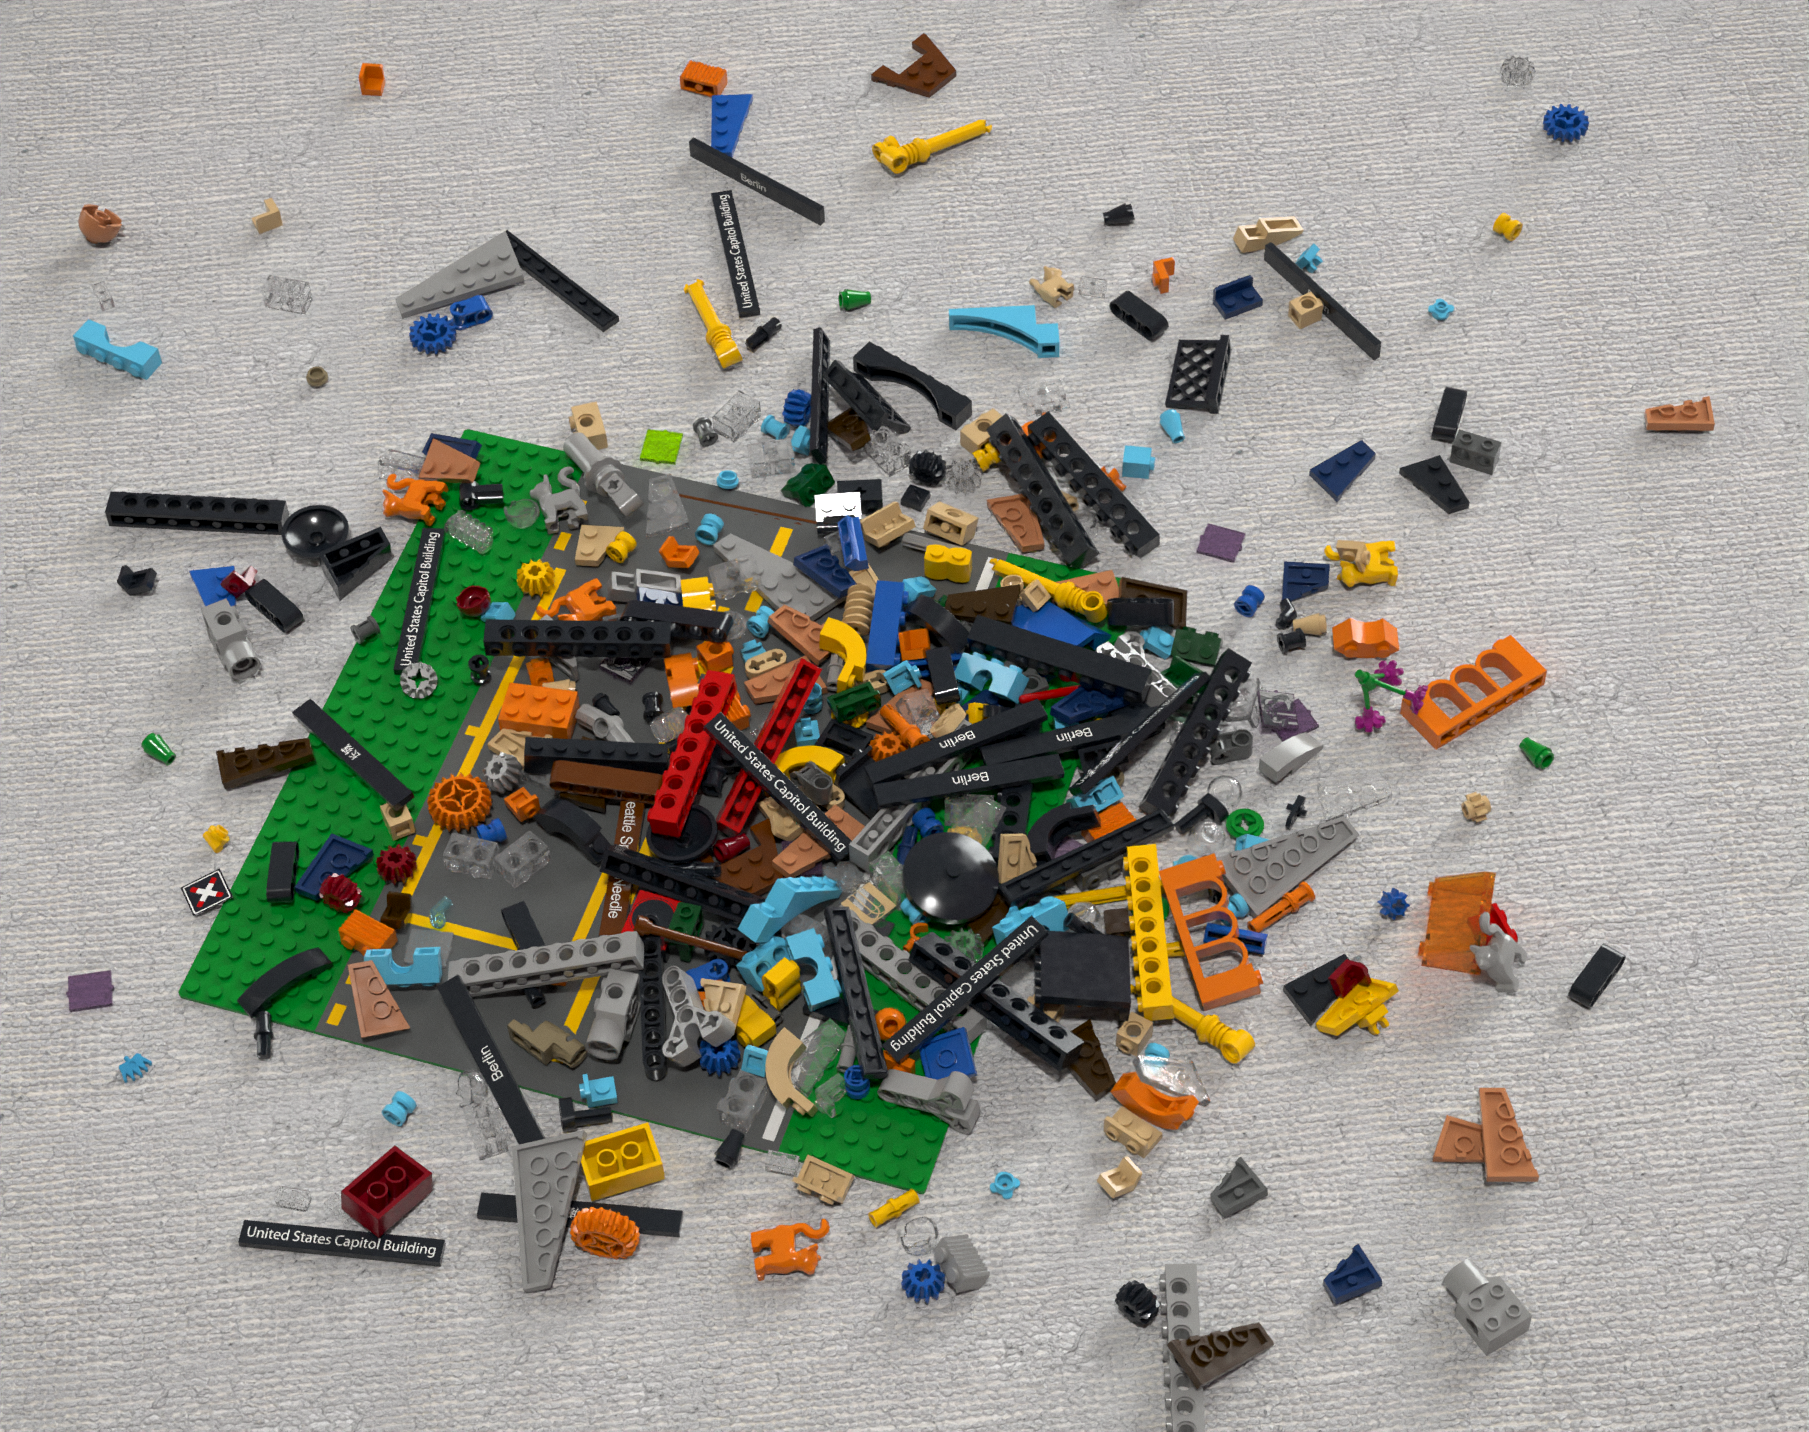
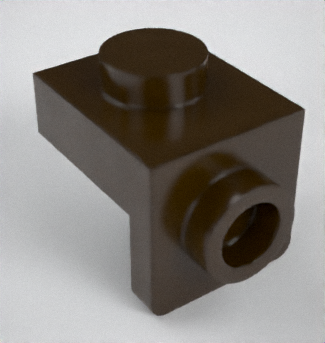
(397, 910)
(1116, 921)

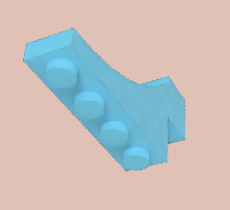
(1012, 323)
(784, 902)

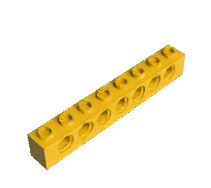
(1146, 896)

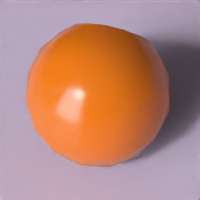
(889, 1021)

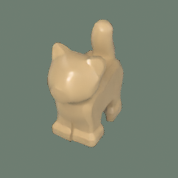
(1053, 287)

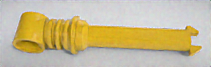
(919, 149)
(717, 334)
(1064, 594)
(1208, 1028)

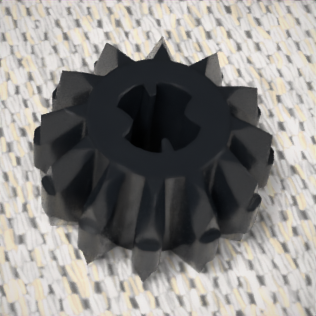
(927, 467)
(1137, 1302)

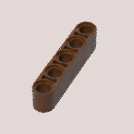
(605, 781)

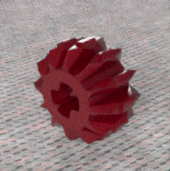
(396, 864)
(340, 893)

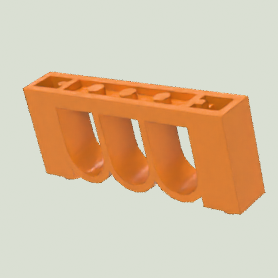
(1505, 655)
(1228, 985)

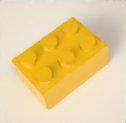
(621, 1162)

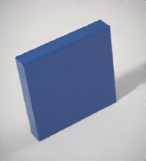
(948, 1054)

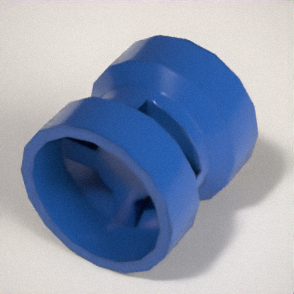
(1248, 602)
(926, 822)
(492, 832)
(854, 1084)

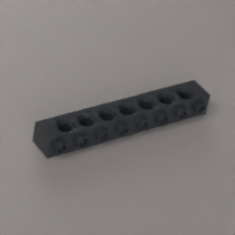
(1049, 428)
(196, 513)
(1083, 548)
(577, 638)
(1237, 669)
(1016, 796)
(678, 883)
(999, 1004)

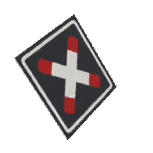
(206, 892)

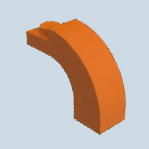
(1151, 1104)

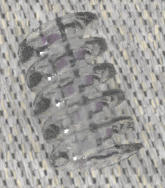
(470, 531)

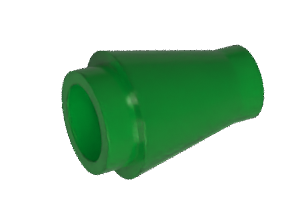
(851, 299)
(157, 748)
(1537, 753)

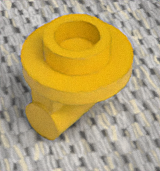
(216, 837)

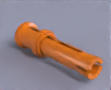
(909, 733)
(1289, 903)

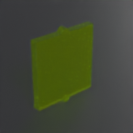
(661, 447)

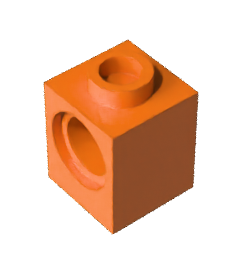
(715, 655)

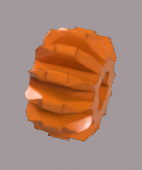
(887, 745)

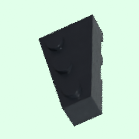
(355, 560)

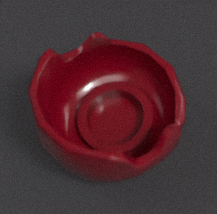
(473, 601)

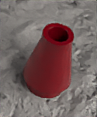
(730, 847)

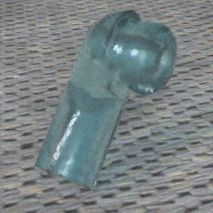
(436, 913)

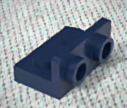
(1236, 297)

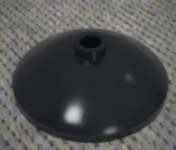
(314, 530)
(695, 839)

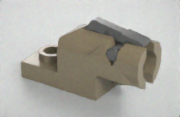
(549, 1042)

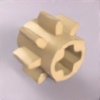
(1476, 807)

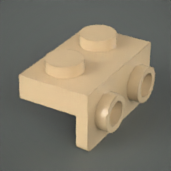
(886, 525)
(823, 1179)

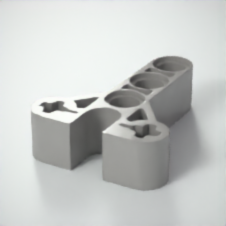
(1130, 649)
(691, 1019)
(943, 1097)

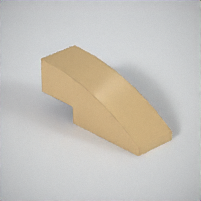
(1267, 230)

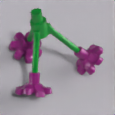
(1386, 676)

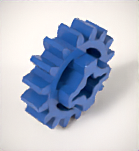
(1566, 122)
(432, 333)

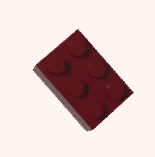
(386, 1191)

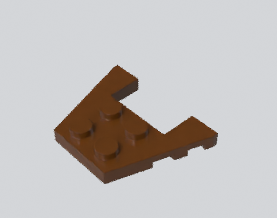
(924, 75)
(752, 869)

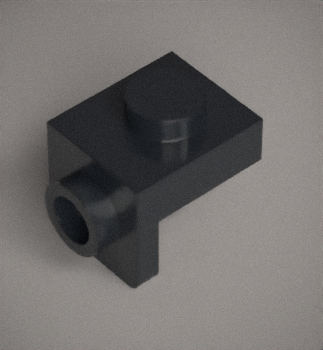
(136, 582)

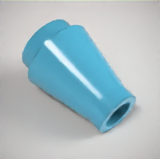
(1172, 425)

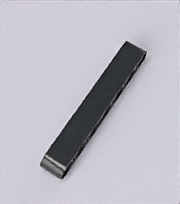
(653, 1007)

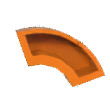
(1365, 638)
(682, 679)

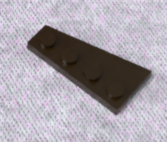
(252, 764)
(1219, 1352)

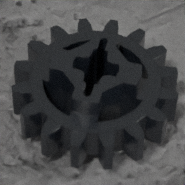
(728, 935)

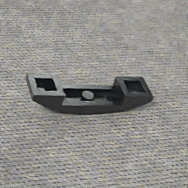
(281, 977)

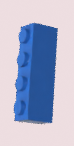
(886, 625)

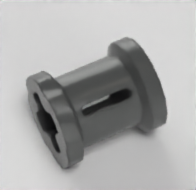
(704, 432)
(365, 629)

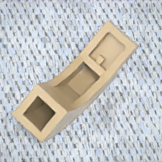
(778, 1068)

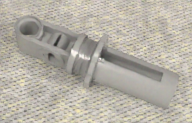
(602, 473)

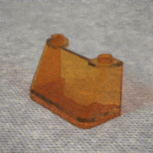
(1455, 921)

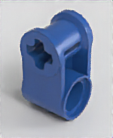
(471, 311)
(707, 972)

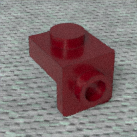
(239, 583)
(1348, 976)

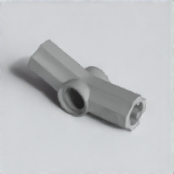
(602, 724)

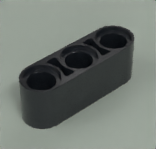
(1139, 315)
(1449, 414)
(274, 605)
(1140, 611)
(942, 675)
(282, 872)
(521, 926)
(1596, 975)

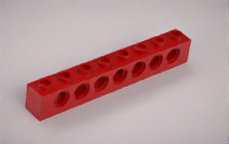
(691, 755)

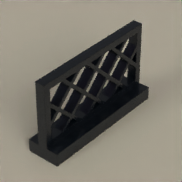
(1218, 371)
(864, 398)

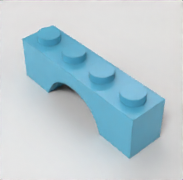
(137, 359)

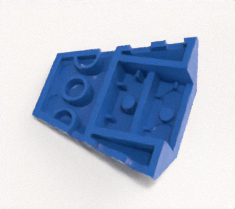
(1060, 625)

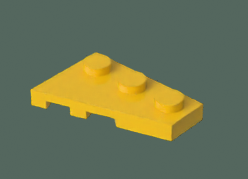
(1355, 1005)

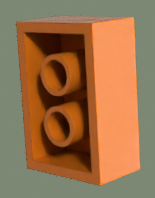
(539, 710)

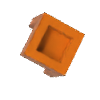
(372, 79)
(914, 643)

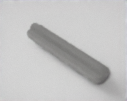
(921, 543)

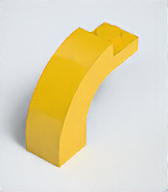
(848, 644)
(795, 760)

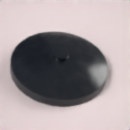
(950, 878)

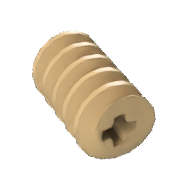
(859, 608)

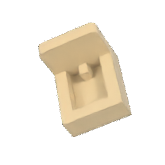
(1121, 1179)

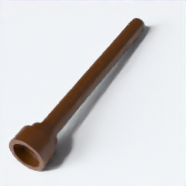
(646, 927)

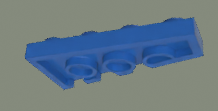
(728, 120)

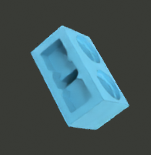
(1101, 795)
(763, 958)

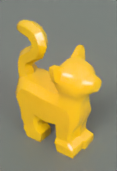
(1378, 570)

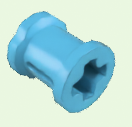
(775, 427)

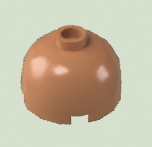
(98, 225)

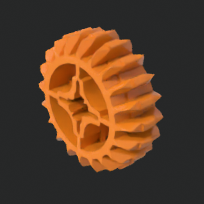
(446, 808)
(604, 1233)

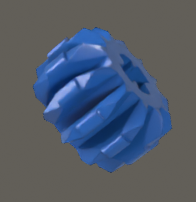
(797, 408)
(720, 1057)
(923, 1281)

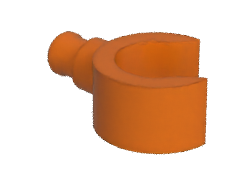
(1114, 477)
(916, 928)

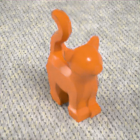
(415, 500)
(582, 603)
(783, 1253)

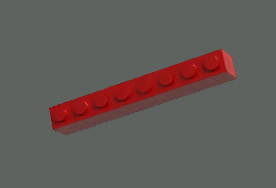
(770, 742)

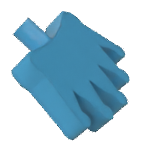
(133, 1066)

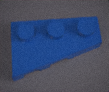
(208, 584)

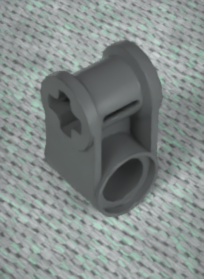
(1230, 746)
(813, 783)

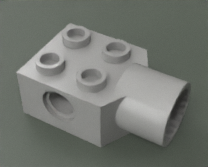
(229, 640)
(615, 1014)
(1486, 1307)

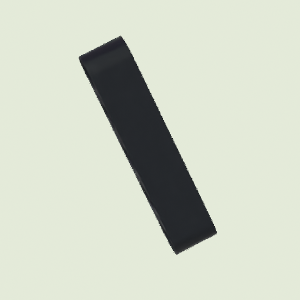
(685, 621)

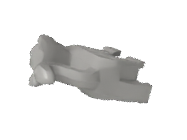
(560, 504)
(1498, 955)

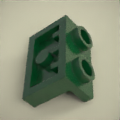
(688, 920)

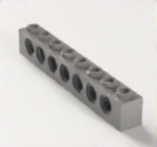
(890, 822)
(550, 963)
(907, 984)
(1183, 1279)

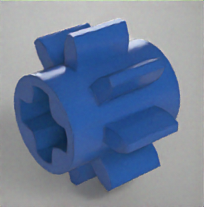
(1393, 903)

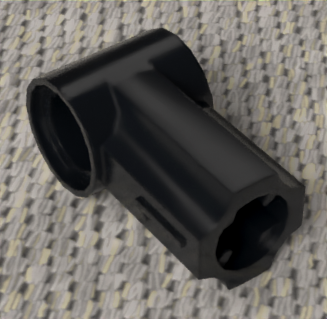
(473, 495)

